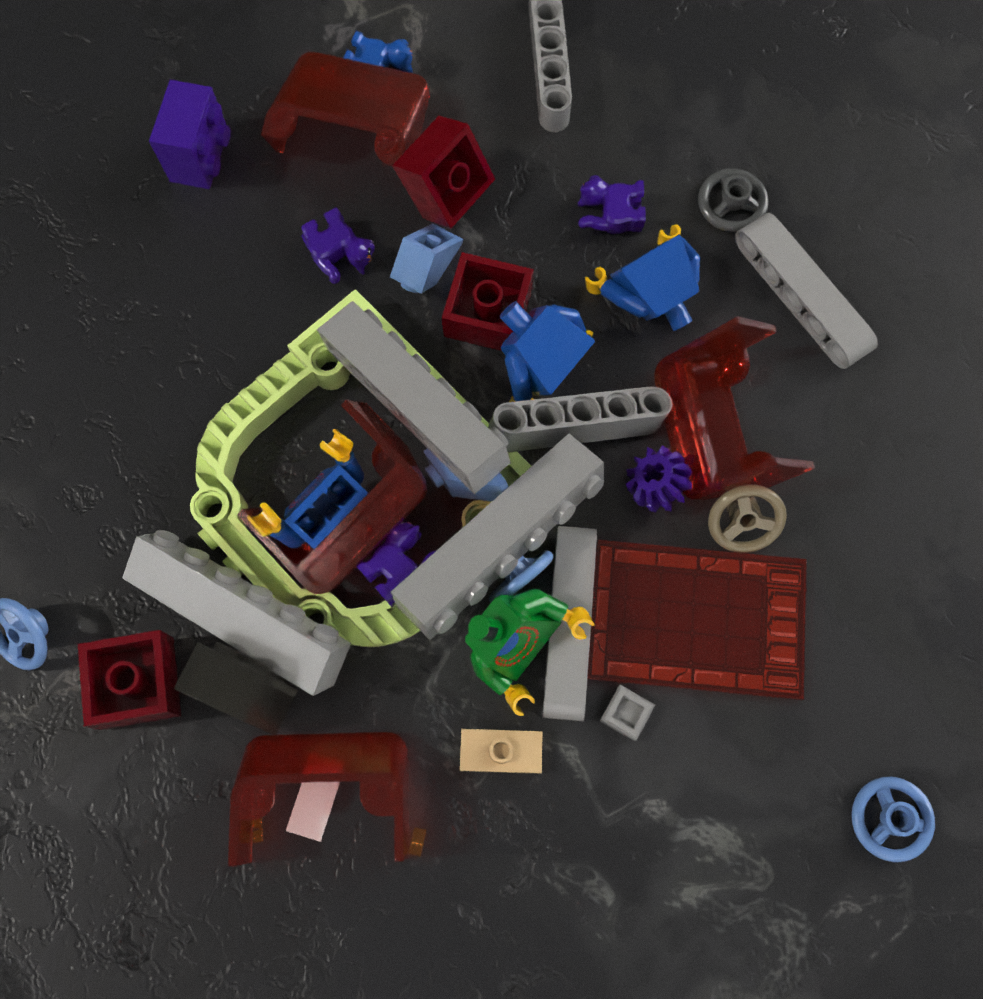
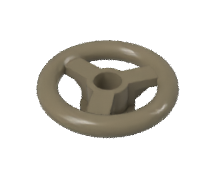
(742, 502)

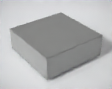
(627, 713)

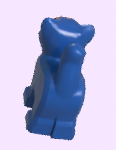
(381, 53)

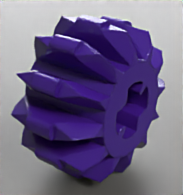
(655, 493)

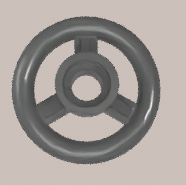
(736, 183)

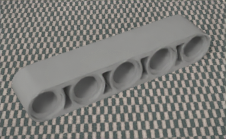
(550, 63)
(806, 290)
(637, 411)
(566, 655)

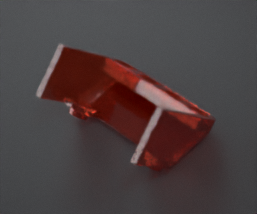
(704, 414)
(368, 523)
(369, 757)

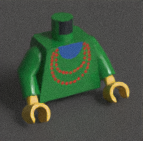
(513, 634)

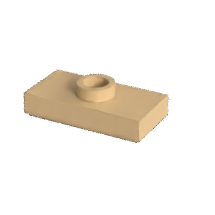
(501, 751)

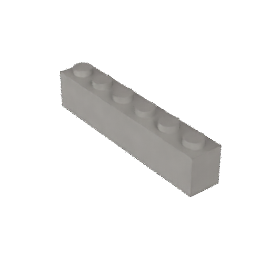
(415, 397)
(499, 537)
(237, 611)

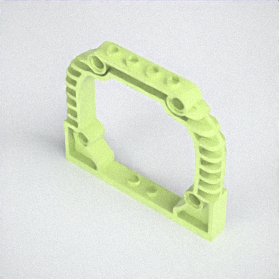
(231, 435)

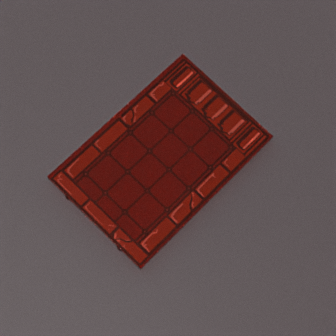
(698, 620)

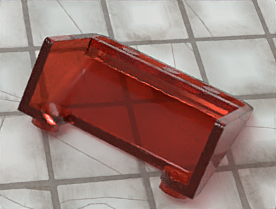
(352, 96)

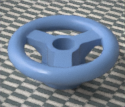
(523, 573)
(21, 628)
(908, 815)

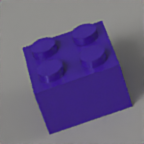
(190, 134)

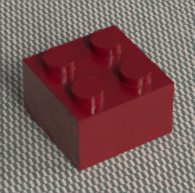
(444, 171)
(480, 295)
(128, 680)

